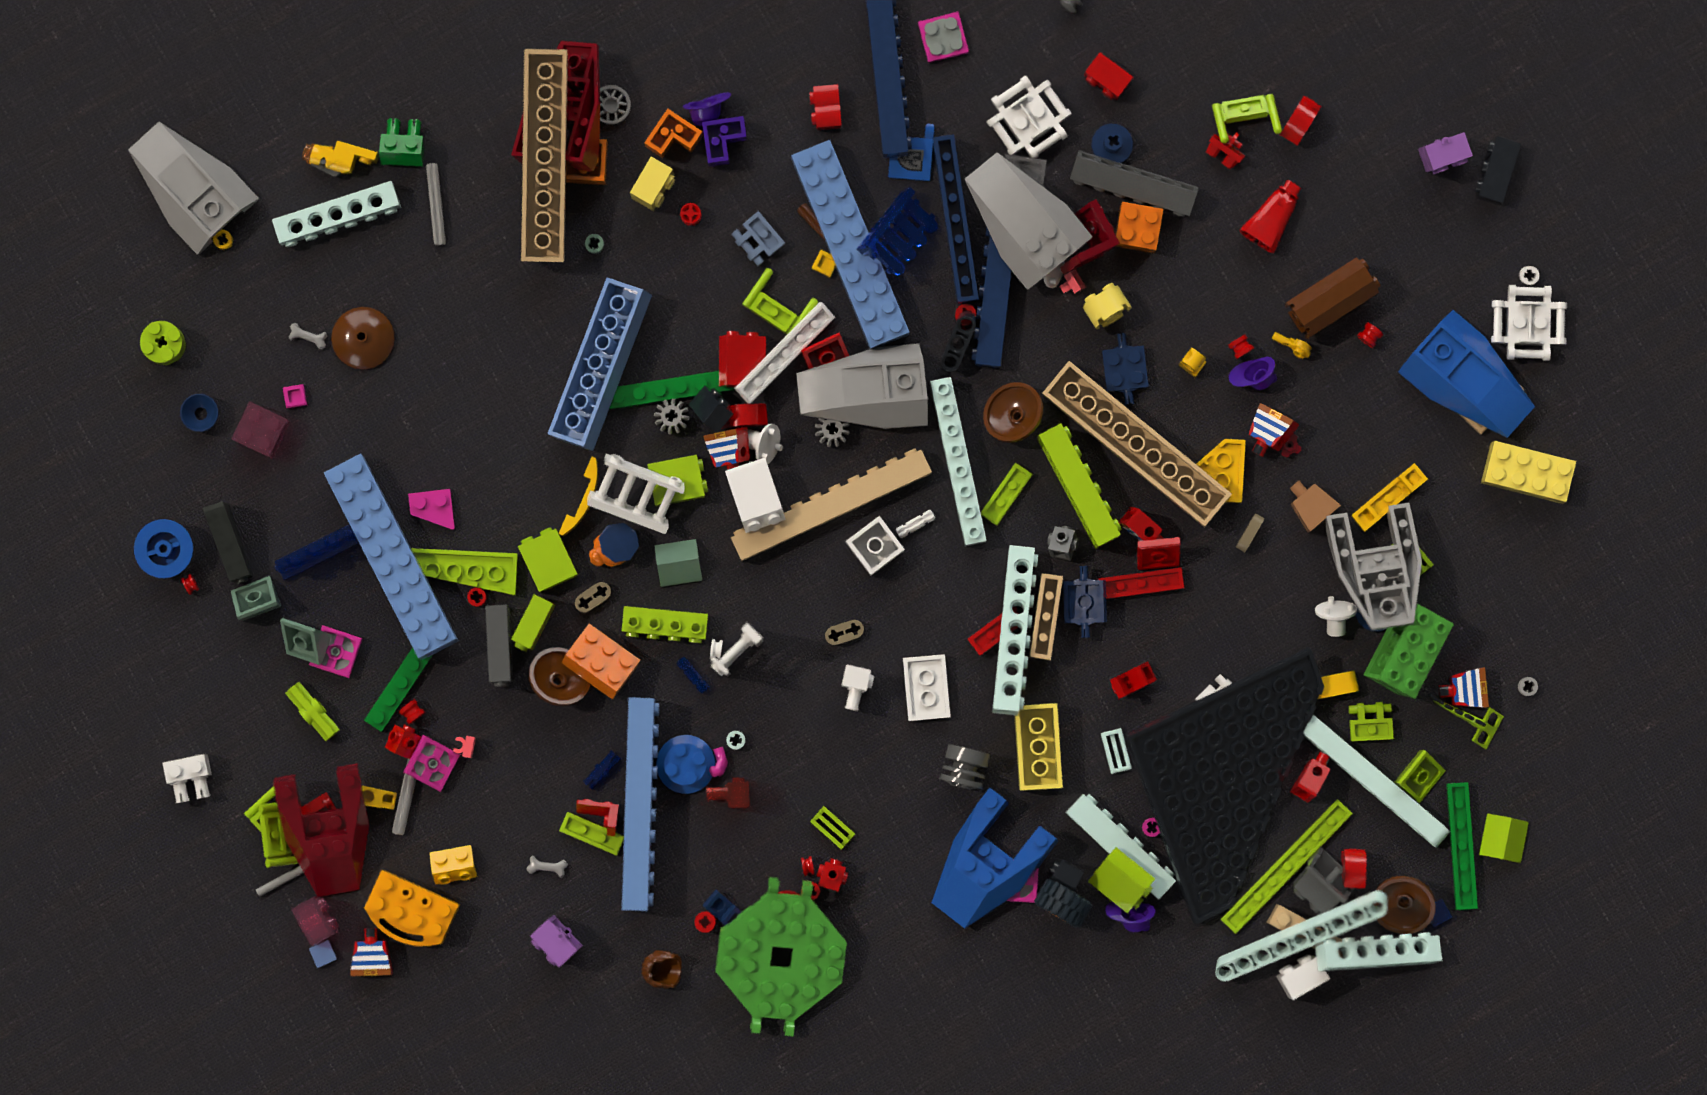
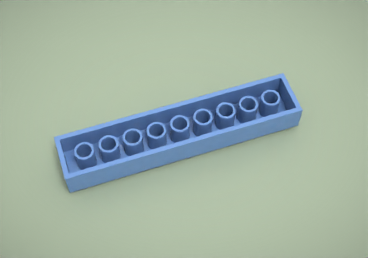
(843, 232)
(391, 557)
(638, 804)

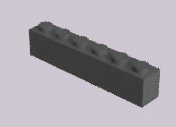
(1133, 183)

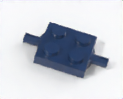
(1125, 368)
(1085, 601)

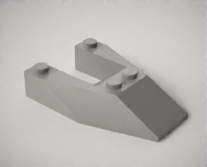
(1380, 578)

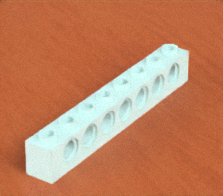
(957, 461)
(1016, 556)

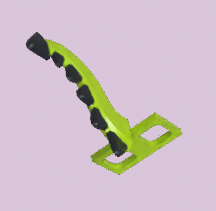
(1482, 725)

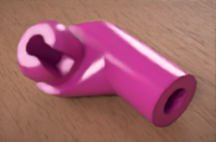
(721, 763)

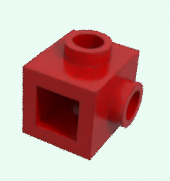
(403, 741)
(832, 883)

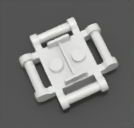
(1029, 118)
(1528, 322)

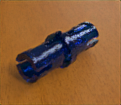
(601, 770)

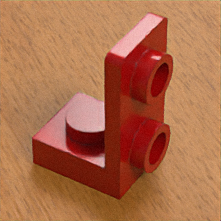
(606, 809)

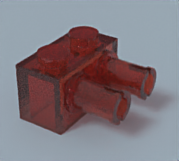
(735, 793)

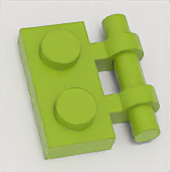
(1370, 729)

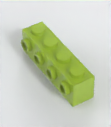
(664, 623)

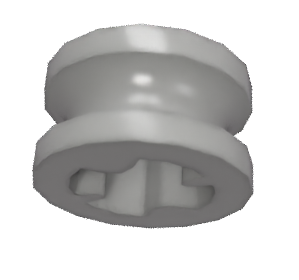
(1534, 688)

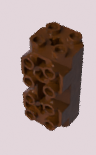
(1333, 297)

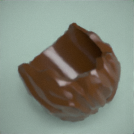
(662, 969)

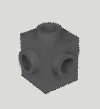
(1063, 542)

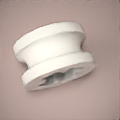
(1525, 280)
(716, 648)

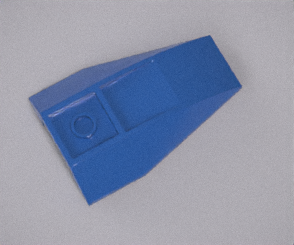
(1467, 376)

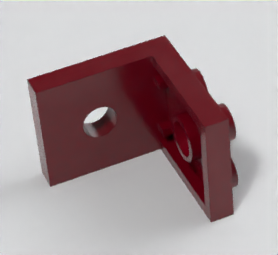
(1102, 233)

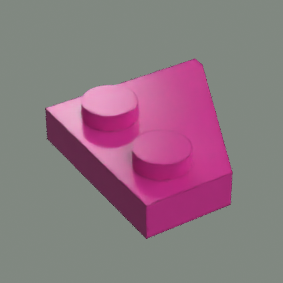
(433, 507)

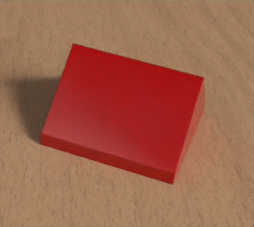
(825, 351)

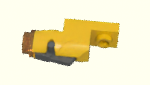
(339, 159)

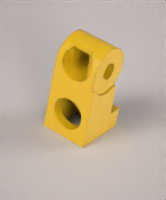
(1193, 362)
(379, 798)

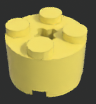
(1106, 306)

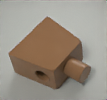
(1312, 505)

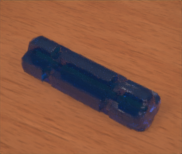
(692, 675)

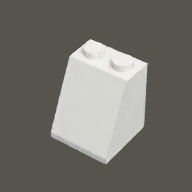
(755, 495)

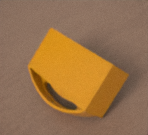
(410, 909)

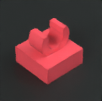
(1073, 282)
(468, 746)

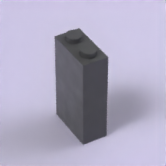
(499, 645)

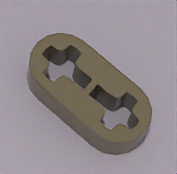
(1250, 532)
(596, 601)
(842, 627)

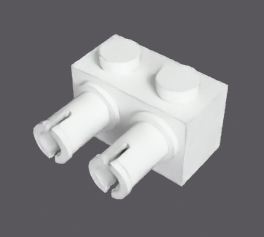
(857, 682)
(194, 768)

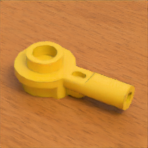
(1300, 348)

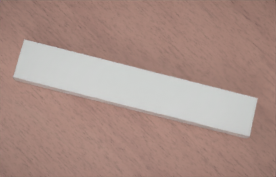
(784, 352)

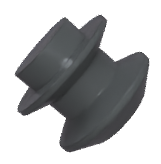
(1069, 5)

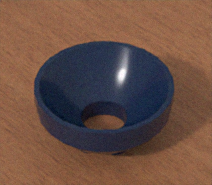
(189, 408)

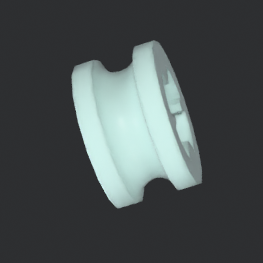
(732, 734)

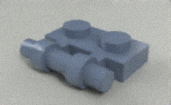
(763, 234)

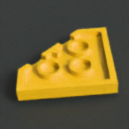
(1226, 466)

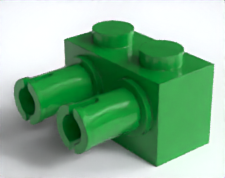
(402, 149)

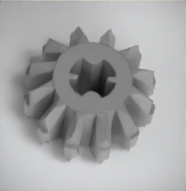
(676, 421)
(829, 437)

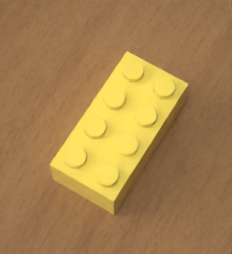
(1528, 472)
(1038, 747)

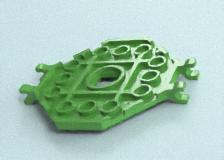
(786, 923)

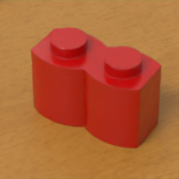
(827, 107)

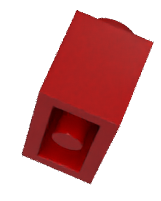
(1107, 76)

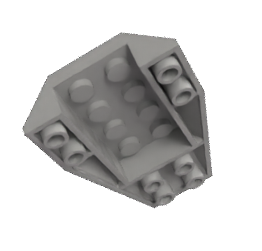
(190, 185)
(868, 388)

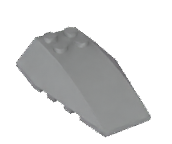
(1024, 219)

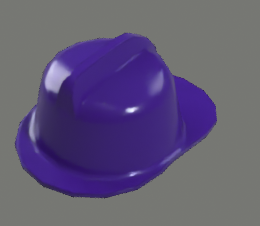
(706, 109)
(1254, 373)
(1135, 920)

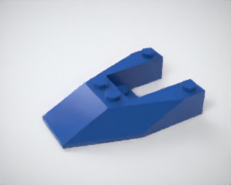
(981, 874)

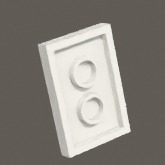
(926, 687)

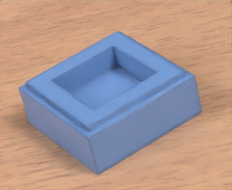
(323, 953)

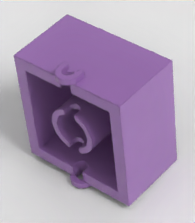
(1444, 152)
(555, 942)

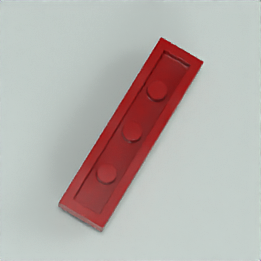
(1144, 583)

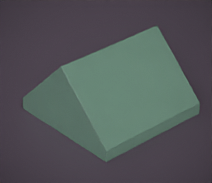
(678, 563)
(255, 598)
(304, 641)

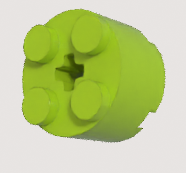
(162, 331)

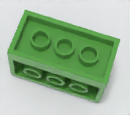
(1408, 653)

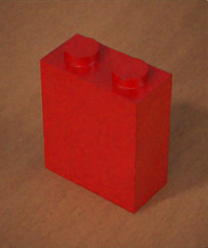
(739, 356)

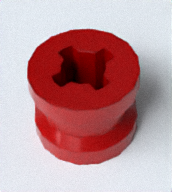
(690, 210)
(966, 322)
(1370, 335)
(1241, 346)
(412, 712)
(706, 923)

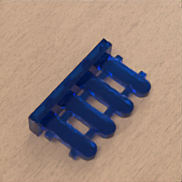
(890, 236)
(316, 552)

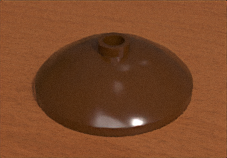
(368, 352)
(1005, 407)
(547, 668)
(1410, 914)

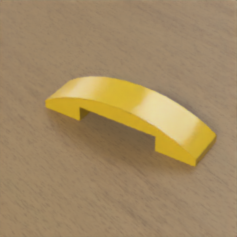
(1389, 495)
(571, 522)

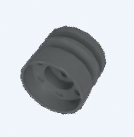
(965, 767)

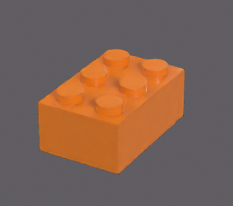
(600, 661)

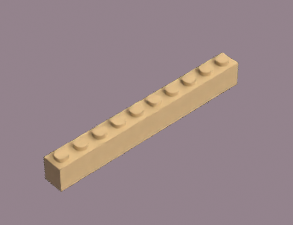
(834, 503)

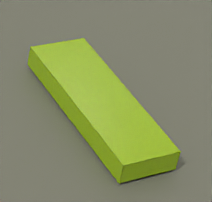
(1006, 494)
(591, 833)

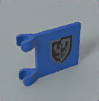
(918, 162)

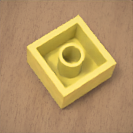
(652, 184)

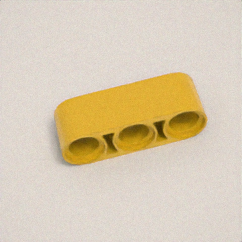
(1339, 684)

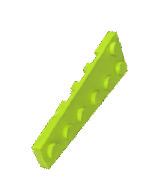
(472, 568)

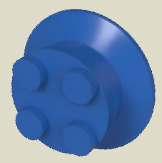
(163, 548)
(685, 764)

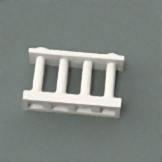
(638, 513)
(748, 639)

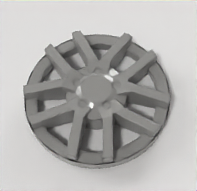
(612, 104)

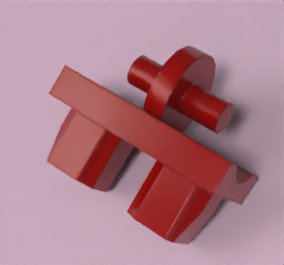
(1233, 155)

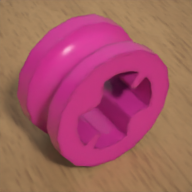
(1145, 827)

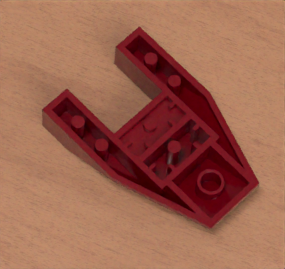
(582, 106)
(328, 842)

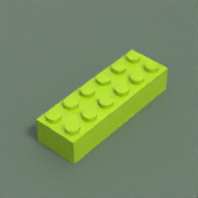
(1078, 485)

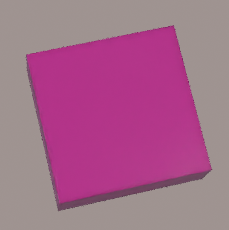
(295, 396)

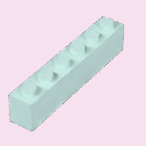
(1109, 835)

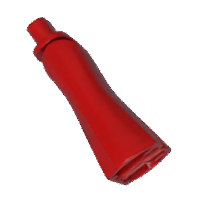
(1272, 217)

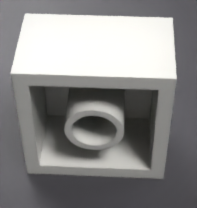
(875, 546)
(1302, 977)

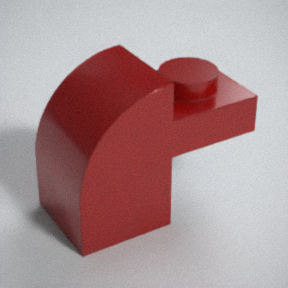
(1300, 120)
(747, 415)
(1133, 680)
(1354, 868)

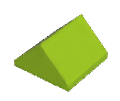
(1420, 775)
(1503, 838)

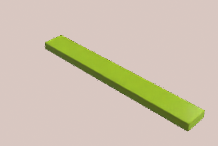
(1286, 866)

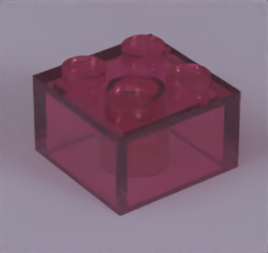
(260, 430)
(315, 920)

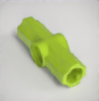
(312, 711)

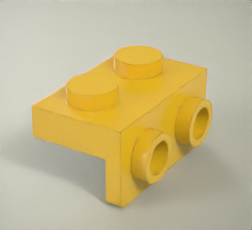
(453, 865)

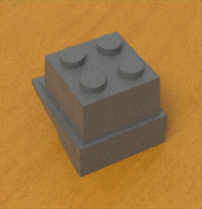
(1322, 883)

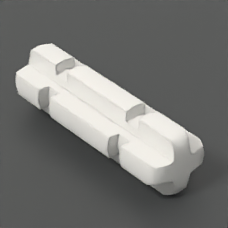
(915, 524)

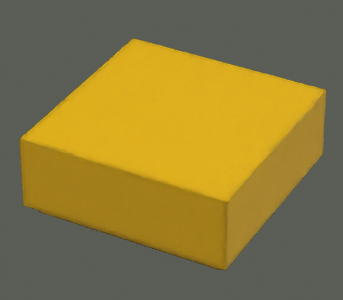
(824, 264)

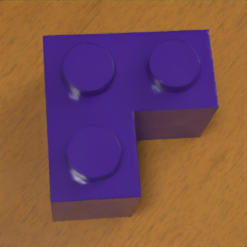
(719, 133)

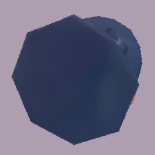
(614, 545)

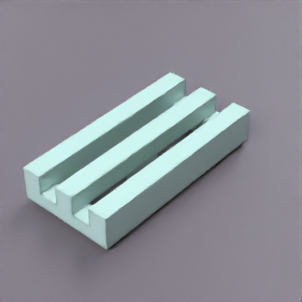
(1114, 745)

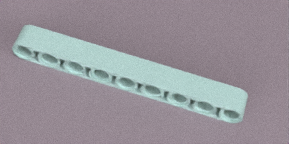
(1375, 782)
(1307, 928)

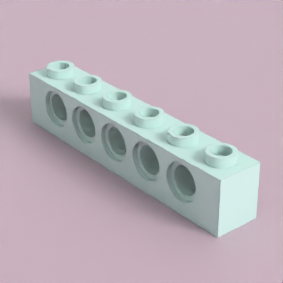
(284, 224)
(1329, 959)

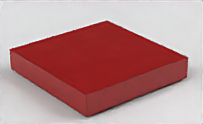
(1158, 553)

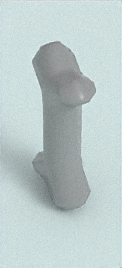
(297, 332)
(554, 867)

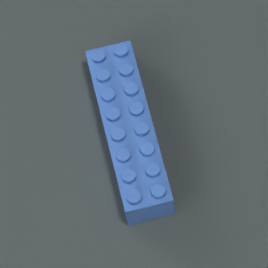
(599, 364)

